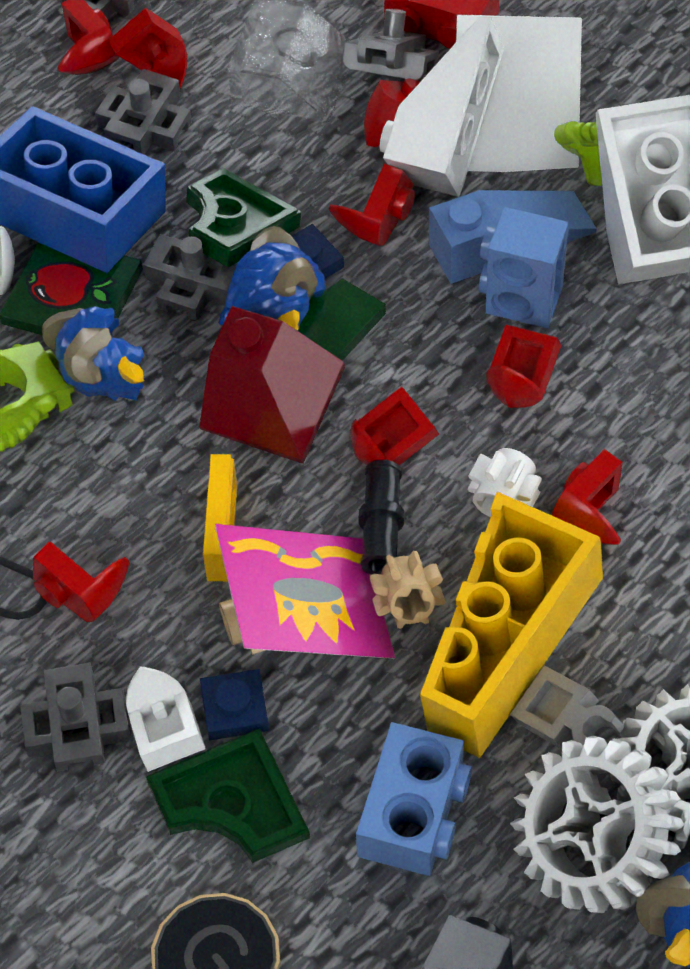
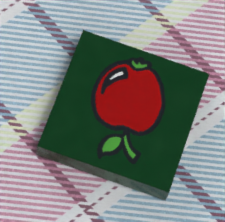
(61, 283)

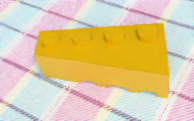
(508, 619)

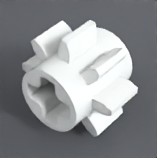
(506, 473)

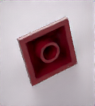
(267, 385)

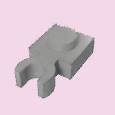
(562, 710)

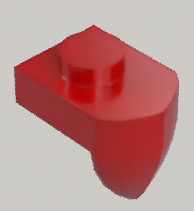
(90, 33)
(152, 45)
(383, 107)
(387, 204)
(522, 366)
(391, 430)
(587, 492)
(67, 584)

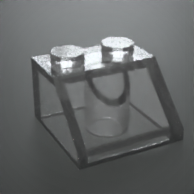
(288, 62)

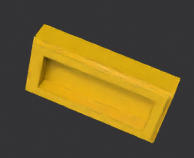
(219, 510)

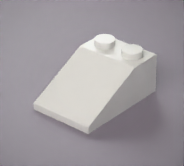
(444, 113)
(646, 186)

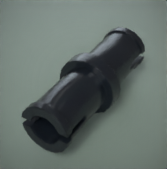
(380, 515)

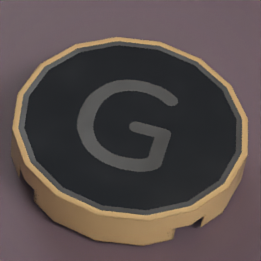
(216, 934)

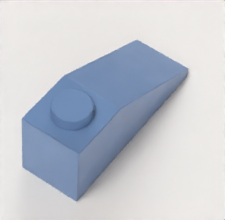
(460, 224)

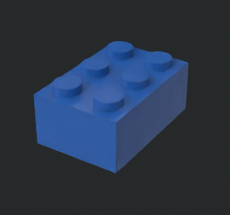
(77, 189)

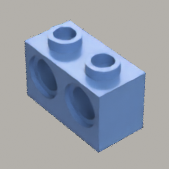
(523, 266)
(401, 798)

